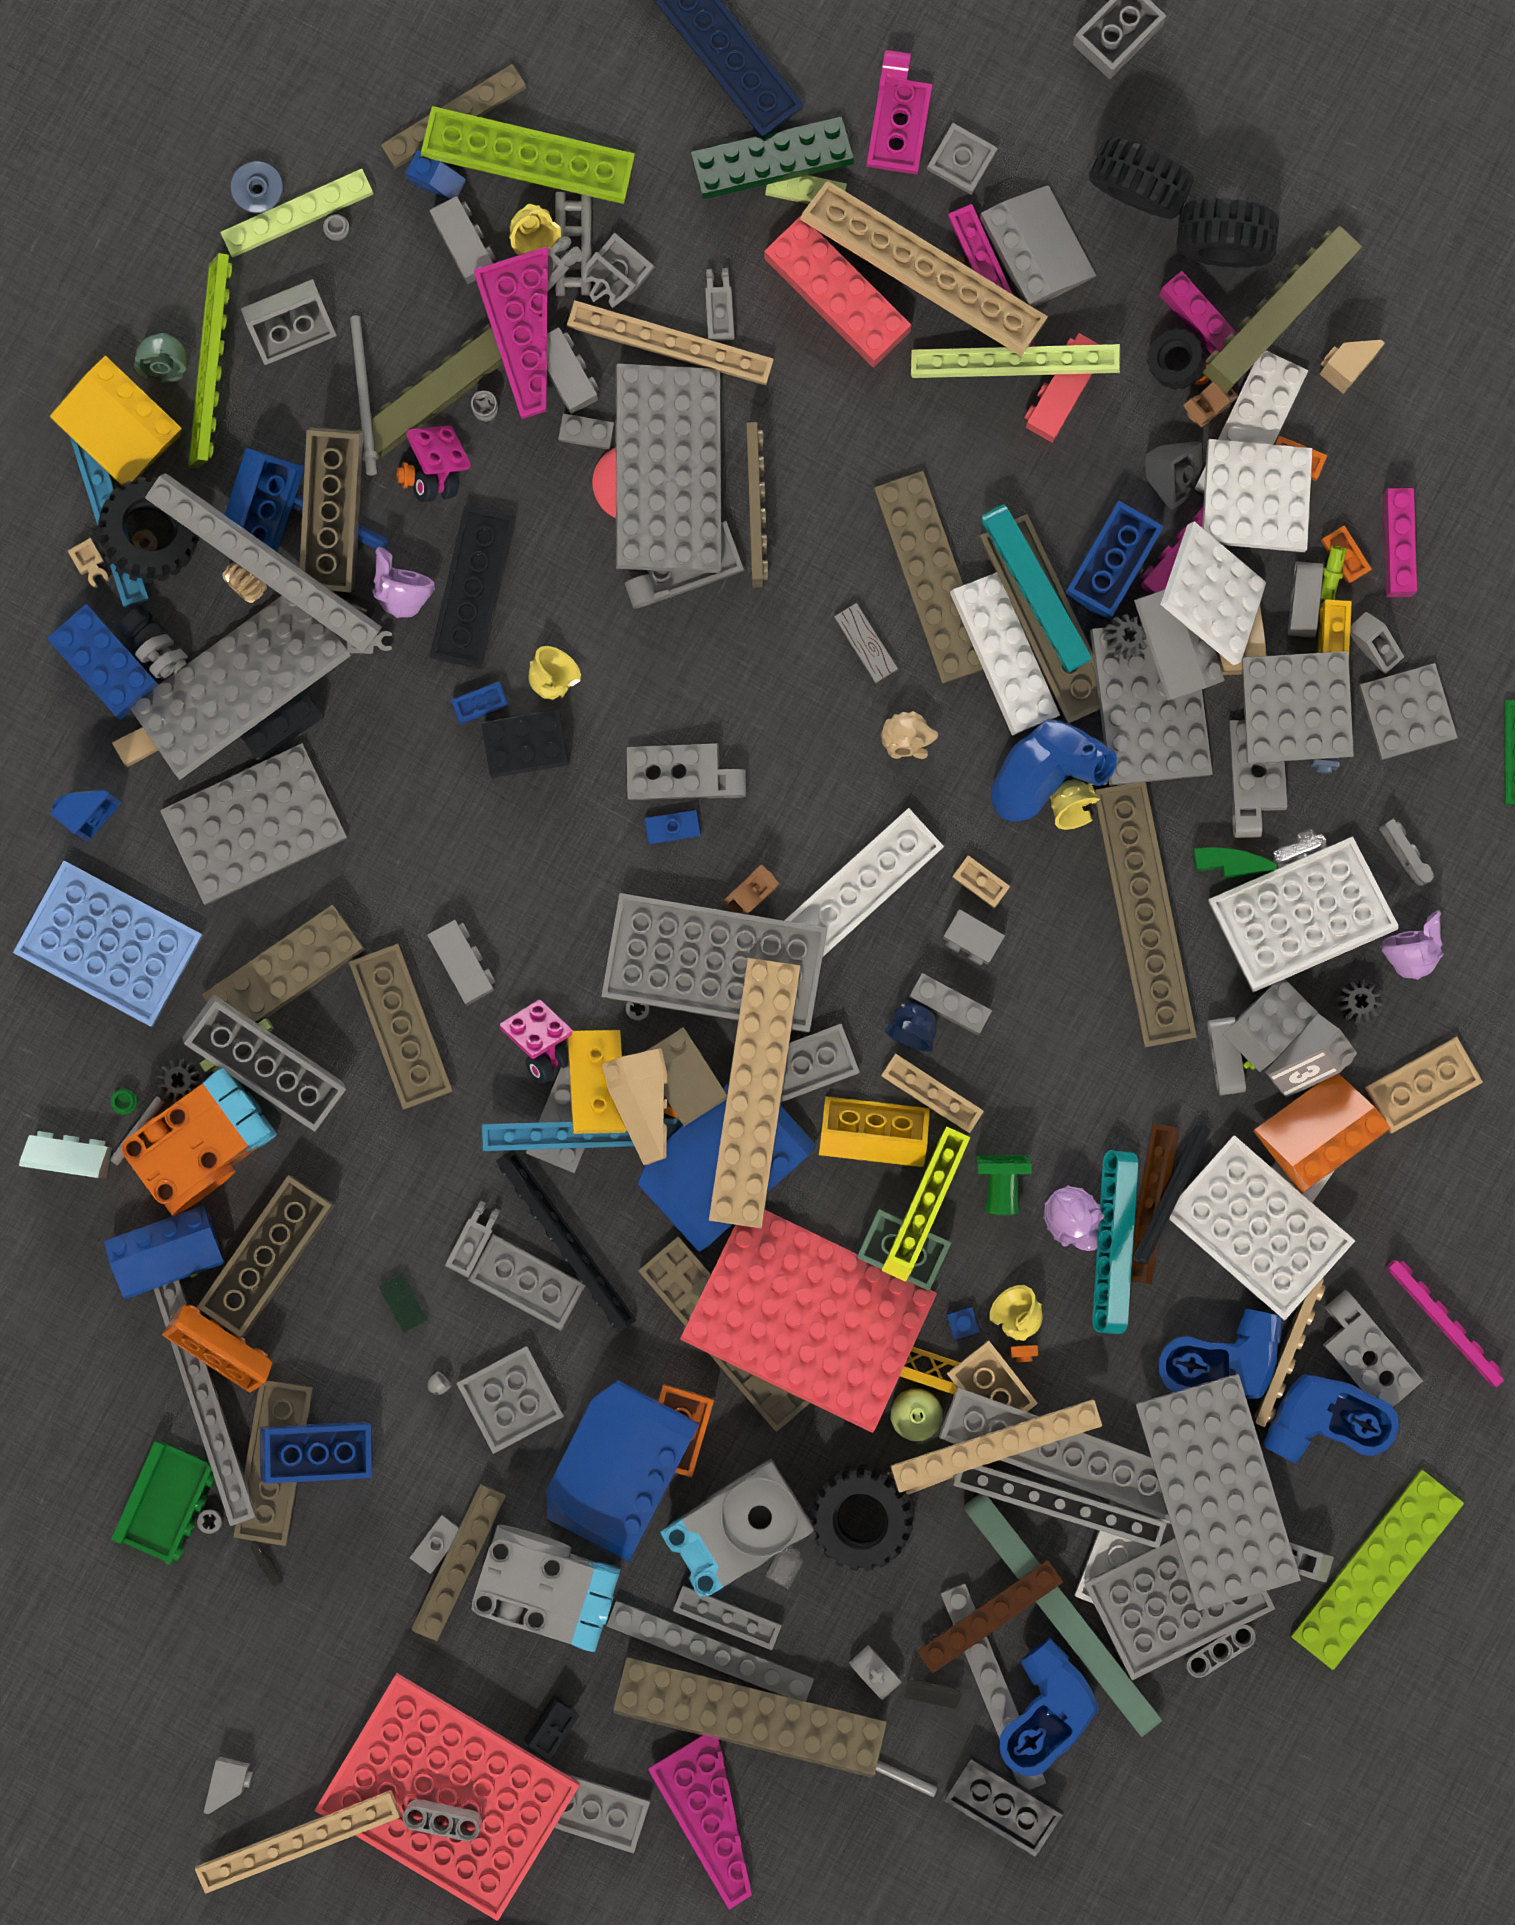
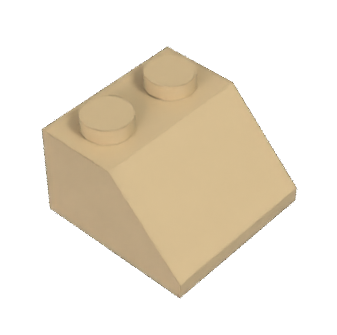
(1348, 362)

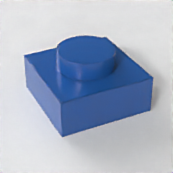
(963, 1323)

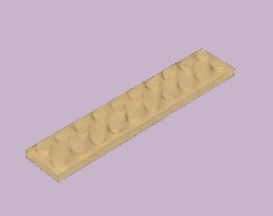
(924, 268)
(754, 1093)

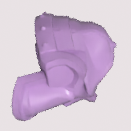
(399, 590)
(1415, 952)
(1073, 1217)

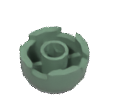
(161, 357)

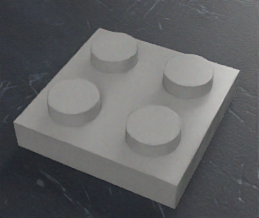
(962, 158)

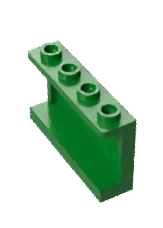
(165, 1502)

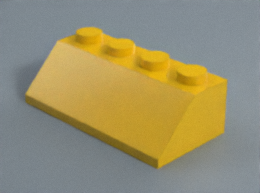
(874, 1131)

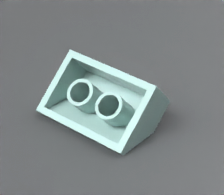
(66, 1155)

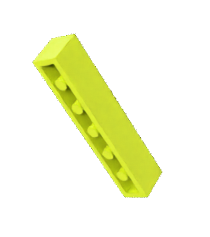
(925, 1204)

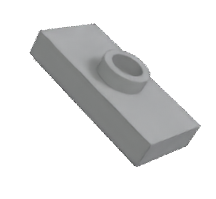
(435, 1544)

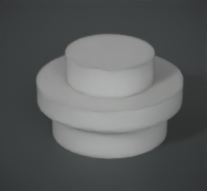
(336, 227)

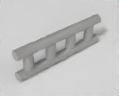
(583, 205)

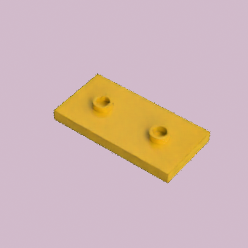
(590, 1099)

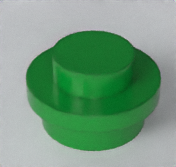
(124, 1101)

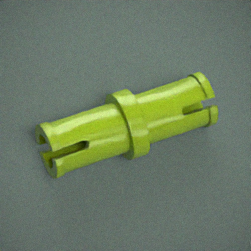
(1333, 572)

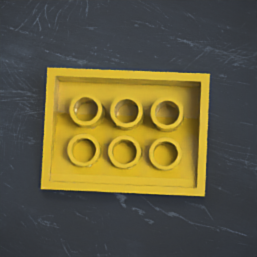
(116, 422)

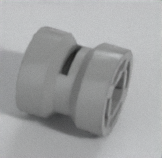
(483, 401)

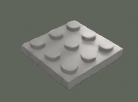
(1408, 711)
(510, 1399)

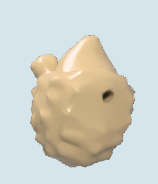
(906, 735)

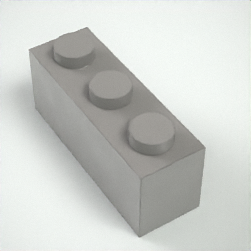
(462, 237)
(568, 374)
(462, 961)
(950, 1004)

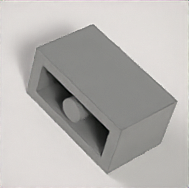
(973, 938)

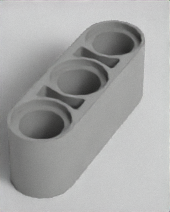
(1305, 599)
(1225, 1058)
(1212, 1662)
(429, 1823)

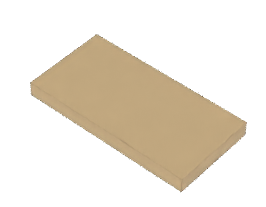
(1423, 1084)

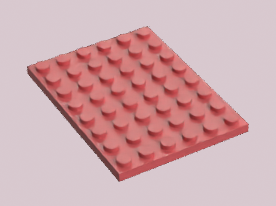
(809, 1318)
(446, 1757)

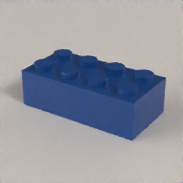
(1114, 560)
(102, 661)
(315, 1452)

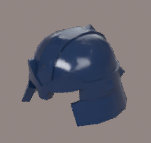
(913, 1026)

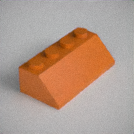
(218, 1348)

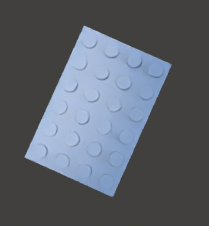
(108, 943)

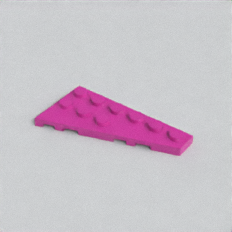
(518, 313)
(701, 1801)

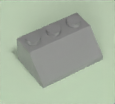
(288, 322)

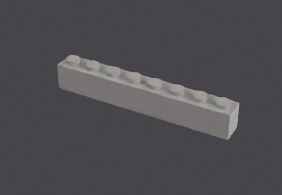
(1062, 1504)

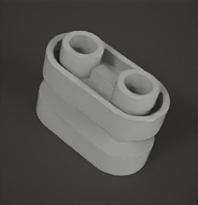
(164, 659)

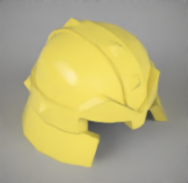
(533, 230)
(552, 672)
(1068, 804)
(1017, 1312)

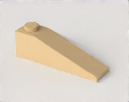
(638, 1093)

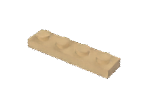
(932, 1093)

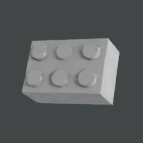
(1118, 33)
(1270, 1024)

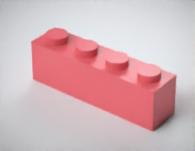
(1057, 399)

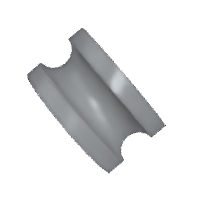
(632, 1015)
(218, 1522)

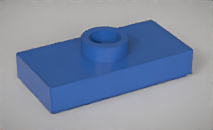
(479, 703)
(672, 827)

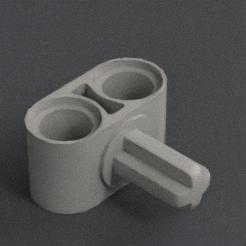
(875, 1672)

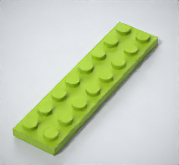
(527, 155)
(208, 366)
(1377, 1569)

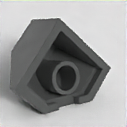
(1172, 470)

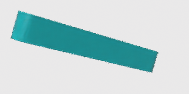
(1036, 588)
(1115, 1242)

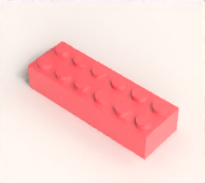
(837, 291)

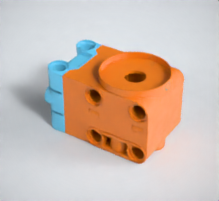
(197, 1142)

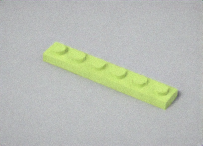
(297, 213)

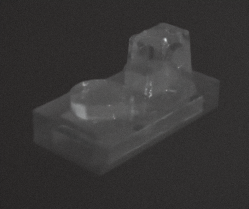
(1308, 844)

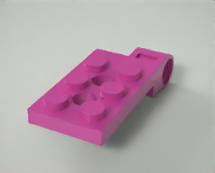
(895, 97)

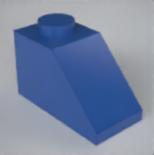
(435, 177)

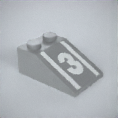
(1311, 1058)

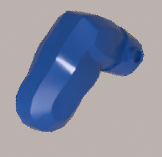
(1041, 765)
(1253, 1356)
(1333, 1411)
(1052, 1718)

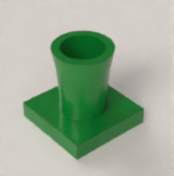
(1003, 1181)

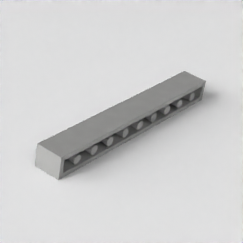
(263, 562)

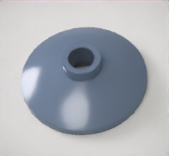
(253, 175)

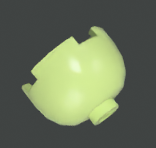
(915, 1402)

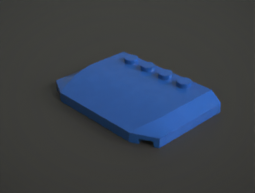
(686, 1177)
(618, 1468)

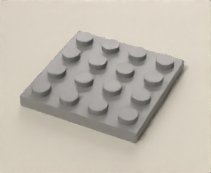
(1297, 707)

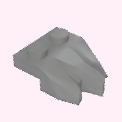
(616, 270)

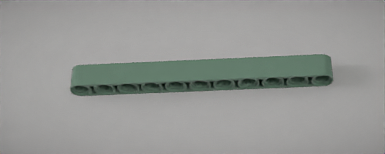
(1065, 1617)

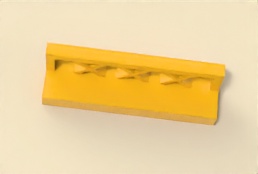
(1334, 626)
(924, 1377)

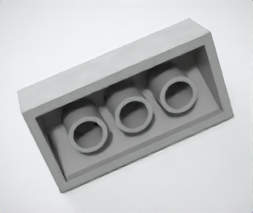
(1180, 655)

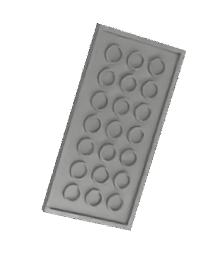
(668, 468)
(237, 684)
(699, 957)
(1217, 1492)

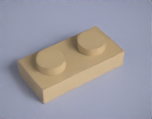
(981, 881)

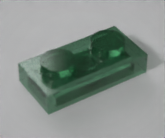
(403, 1303)

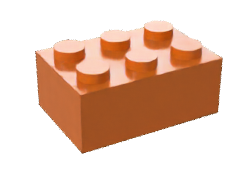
(695, 1407)

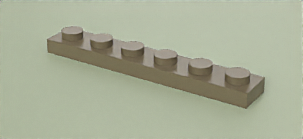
(473, 102)
(458, 1562)

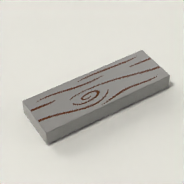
(865, 643)

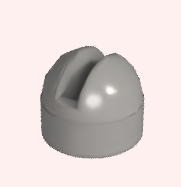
(438, 1384)

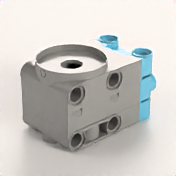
(738, 1528)
(545, 1588)

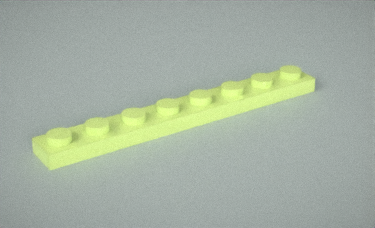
(1005, 362)

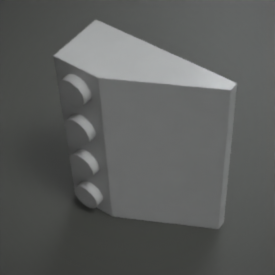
(1036, 246)

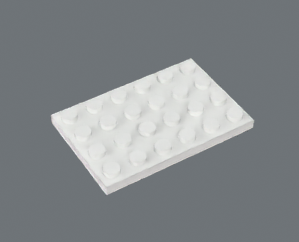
(1303, 914)
(1259, 1228)

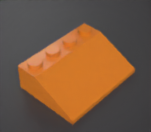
(1321, 1131)

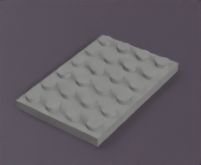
(1146, 731)
(253, 824)
(1154, 1612)

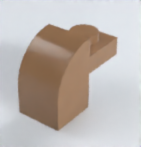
(1209, 404)
(751, 891)

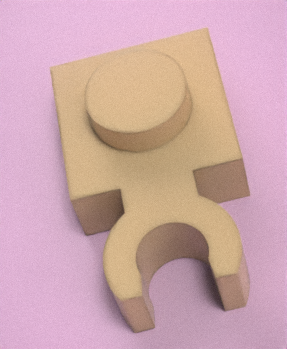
(88, 560)

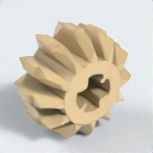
(243, 582)

